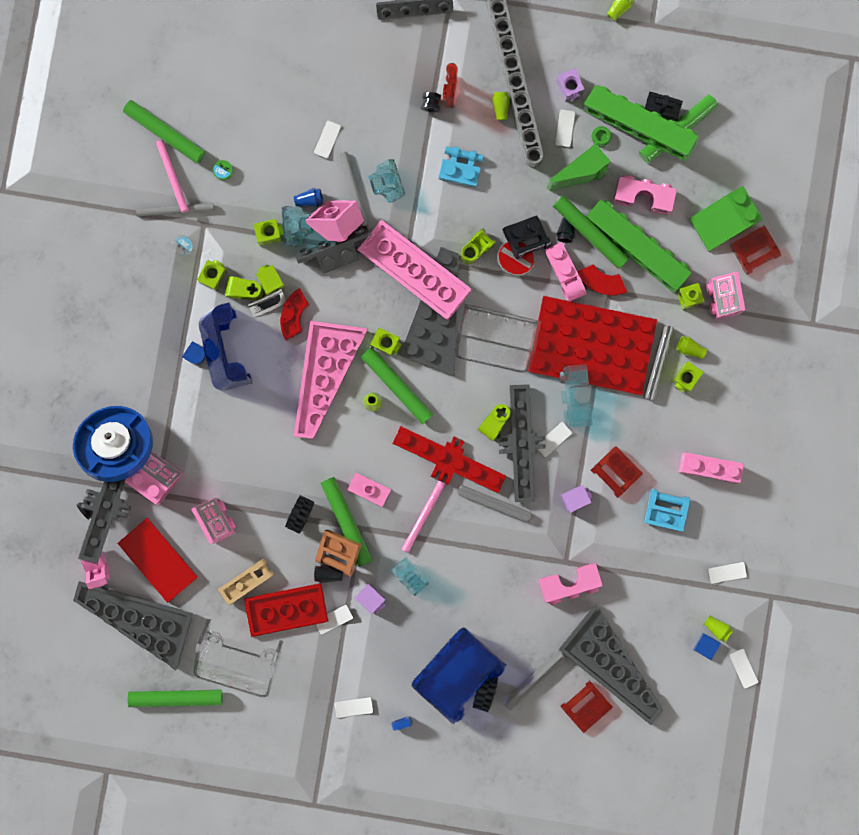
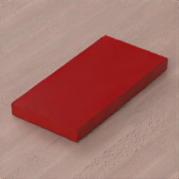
(157, 560)
(286, 610)

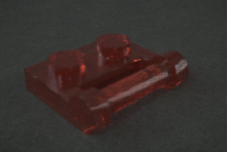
(450, 88)
(753, 243)
(621, 466)
(589, 712)

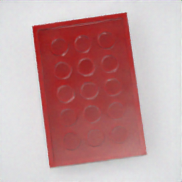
(608, 341)

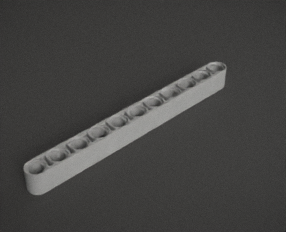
(511, 74)

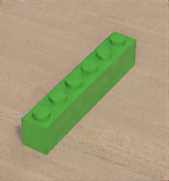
(641, 123)
(638, 246)

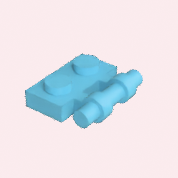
(458, 172)

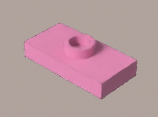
(369, 489)

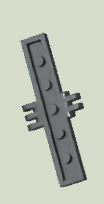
(521, 443)
(105, 507)

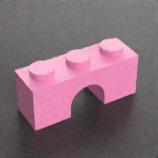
(661, 195)
(711, 467)
(587, 580)

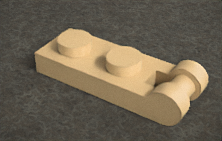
(245, 582)

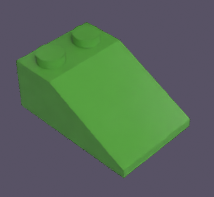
(584, 169)
(726, 218)

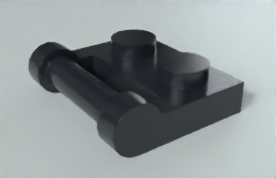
(524, 231)

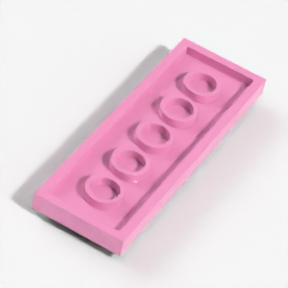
(414, 270)

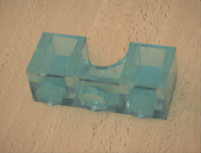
(574, 378)

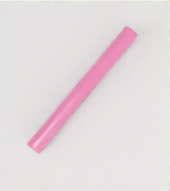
(172, 176)
(423, 516)

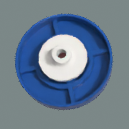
(112, 443)

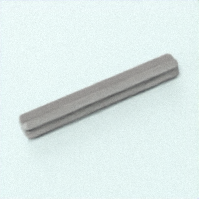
(659, 363)
(494, 503)
(534, 680)

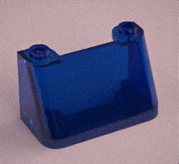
(223, 375)
(457, 674)

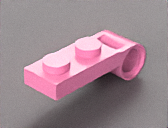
(565, 272)

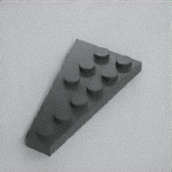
(431, 336)
(145, 622)
(604, 658)

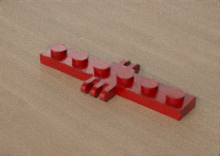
(449, 459)

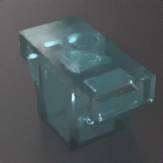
(387, 181)
(295, 226)
(410, 576)

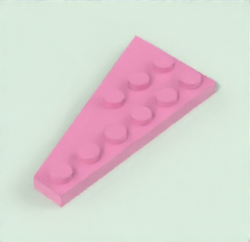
(326, 362)

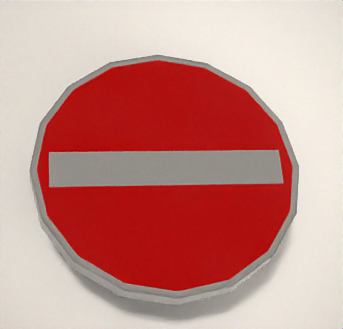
(511, 265)

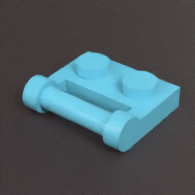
(664, 516)

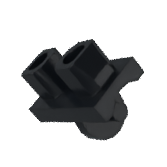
(664, 105)

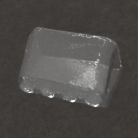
(497, 338)

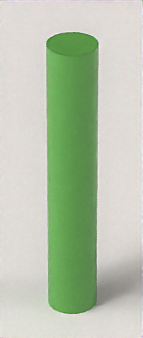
(686, 121)
(164, 131)
(590, 232)
(397, 385)
(345, 518)
(175, 698)

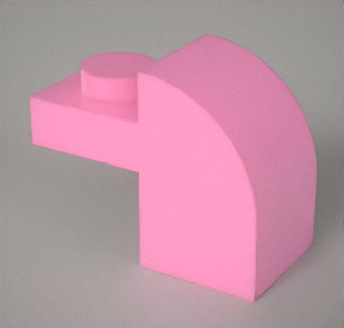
(96, 574)

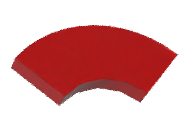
(602, 283)
(292, 313)

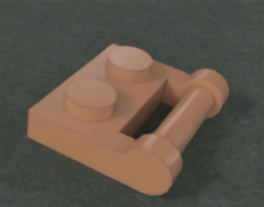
(339, 547)

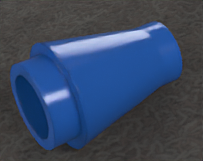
(309, 198)

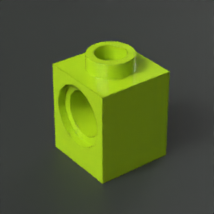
(260, 229)
(269, 279)
(215, 282)
(690, 296)
(382, 334)
(694, 372)

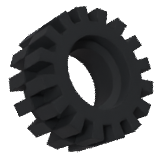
(299, 514)
(485, 694)

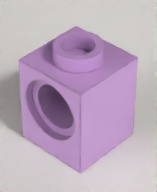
(570, 77)
(576, 498)
(371, 599)

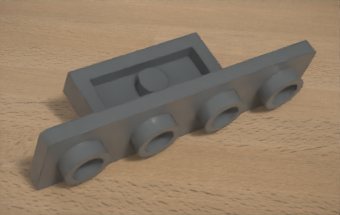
(412, 8)
(333, 253)

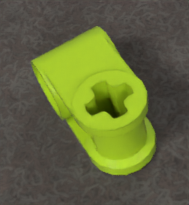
(479, 245)
(240, 289)
(492, 424)

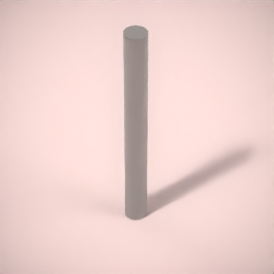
(352, 184)
(174, 210)

